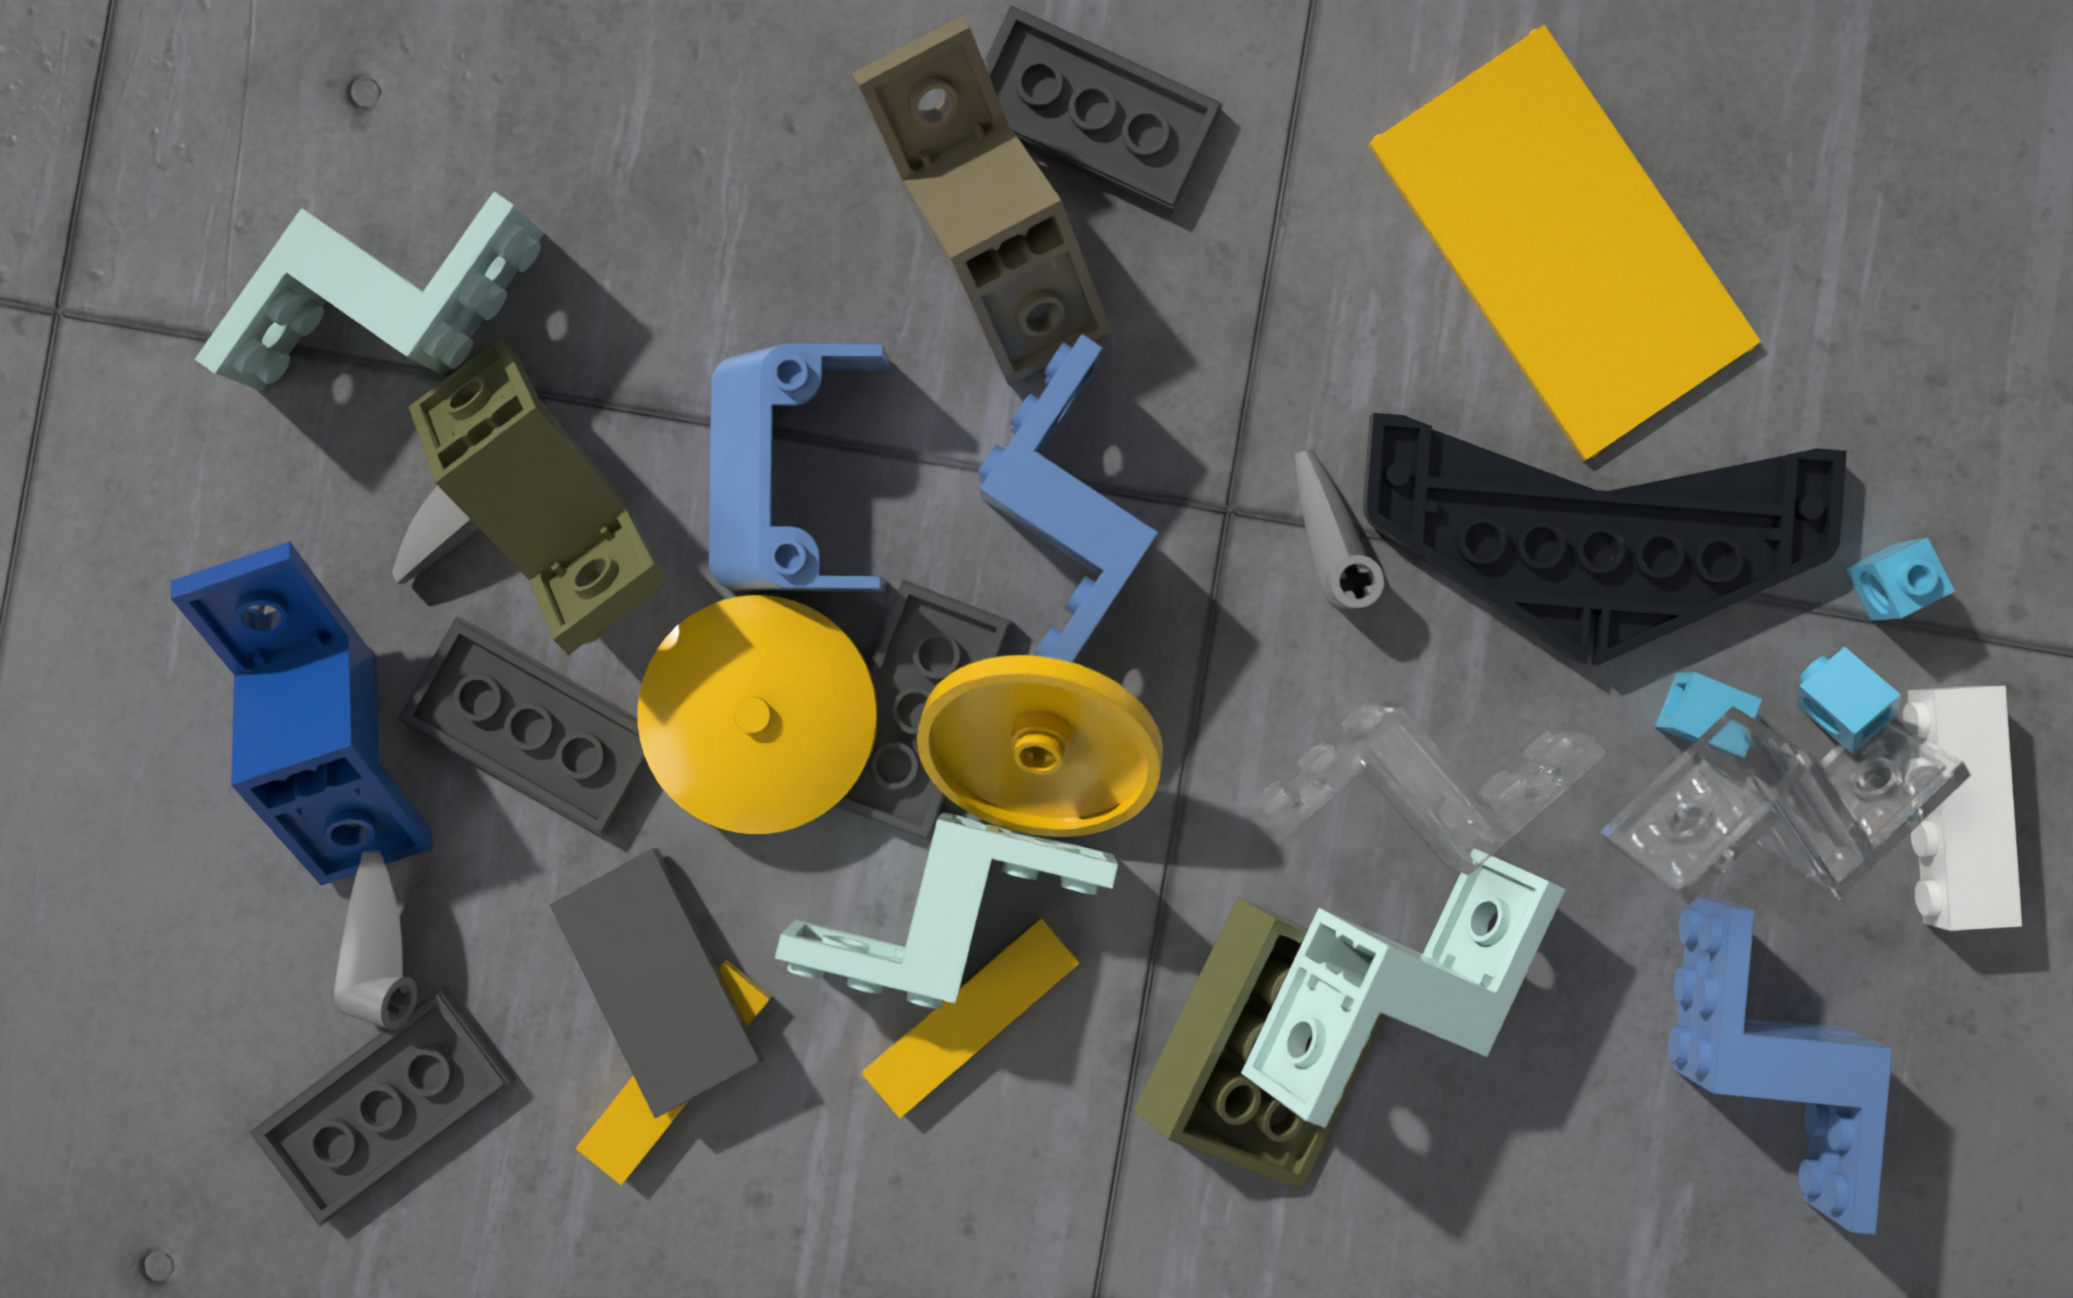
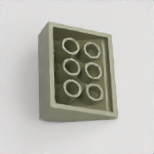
(1198, 1084)

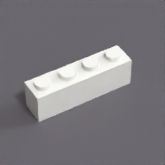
(1971, 837)

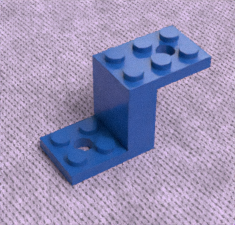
(302, 713)

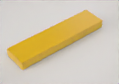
(981, 1011)
(627, 1125)

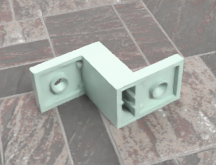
(322, 265)
(944, 912)
(1352, 974)

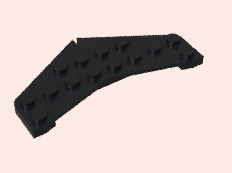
(1633, 553)

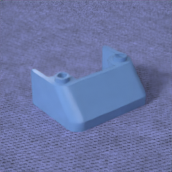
(742, 543)

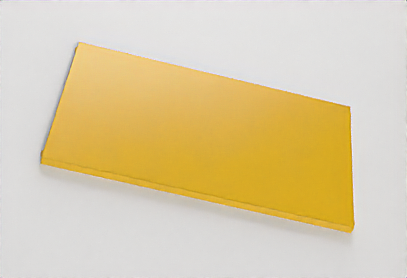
(1563, 243)

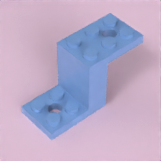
(1059, 505)
(1825, 1066)

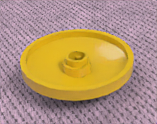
(757, 714)
(1040, 746)

